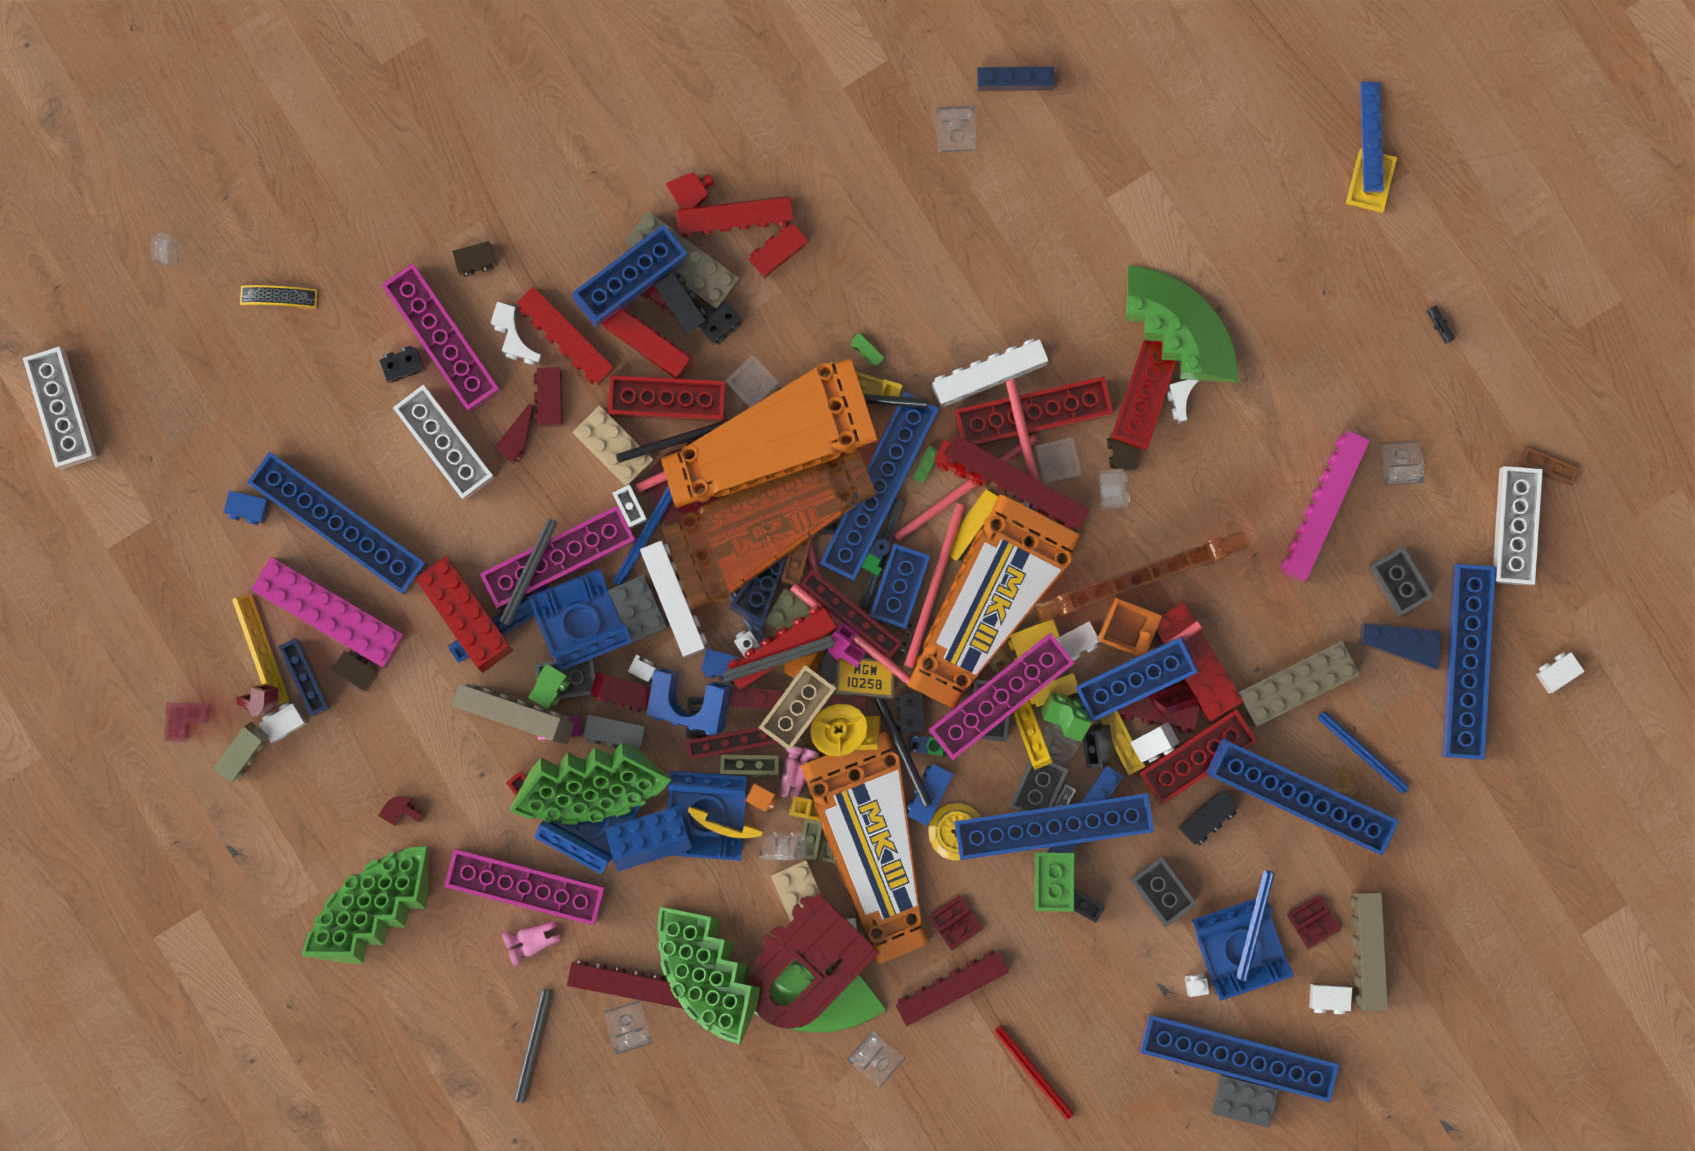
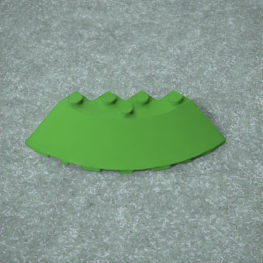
(1183, 322)
(589, 787)
(369, 905)
(703, 975)
(848, 1010)

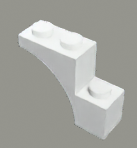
(505, 319)
(1178, 395)

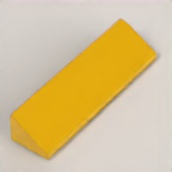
(972, 523)

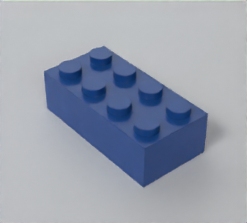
(899, 586)
(648, 838)

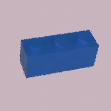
(935, 783)

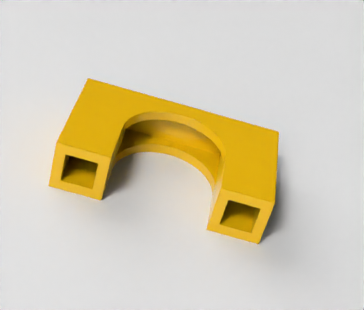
(1023, 641)

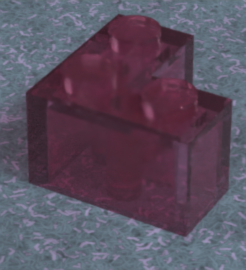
(180, 716)

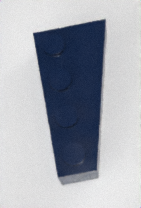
(756, 596)
(1410, 644)

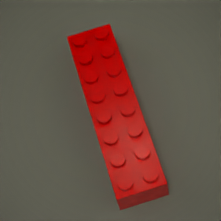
(1041, 411)

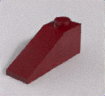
(515, 439)

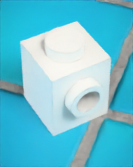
(745, 641)

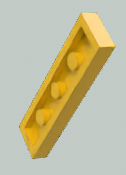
(1032, 736)
(1121, 743)

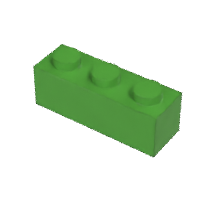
(867, 350)
(925, 465)

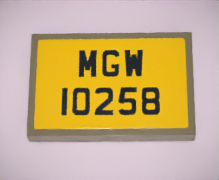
(867, 680)

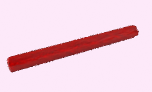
(1033, 1072)

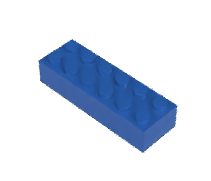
(629, 276)
(1137, 678)

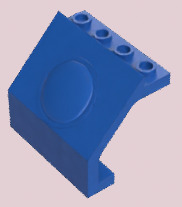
(579, 620)
(725, 802)
(584, 841)
(1222, 942)

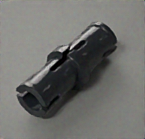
(1440, 324)

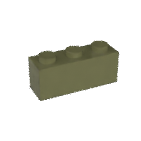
(241, 753)
(750, 765)

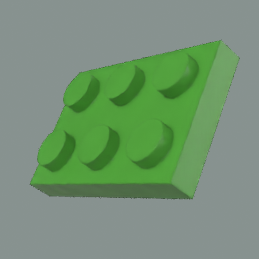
(1054, 881)

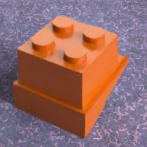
(1129, 627)

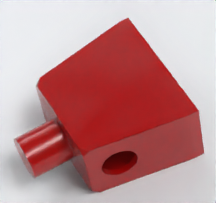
(690, 190)

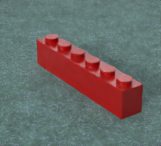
(733, 214)
(566, 336)
(801, 632)

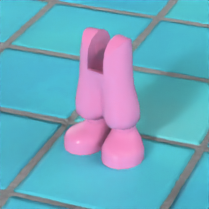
(792, 771)
(532, 940)

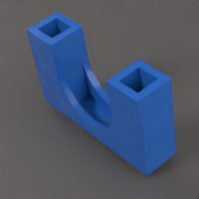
(664, 704)

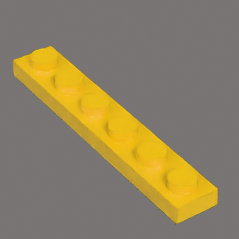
(259, 645)

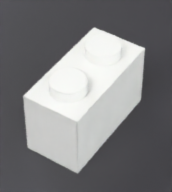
(629, 506)
(1079, 640)
(1559, 672)
(282, 722)
(1155, 742)
(1330, 998)

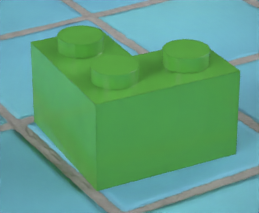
(549, 686)
(1068, 714)

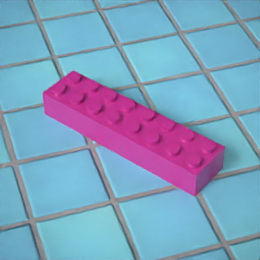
(441, 338)
(1324, 507)
(562, 556)
(328, 612)
(1001, 696)
(525, 886)

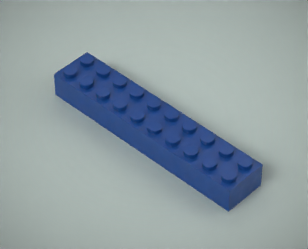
(887, 473)
(337, 523)
(1468, 661)
(1302, 796)
(1054, 826)
(1239, 1058)

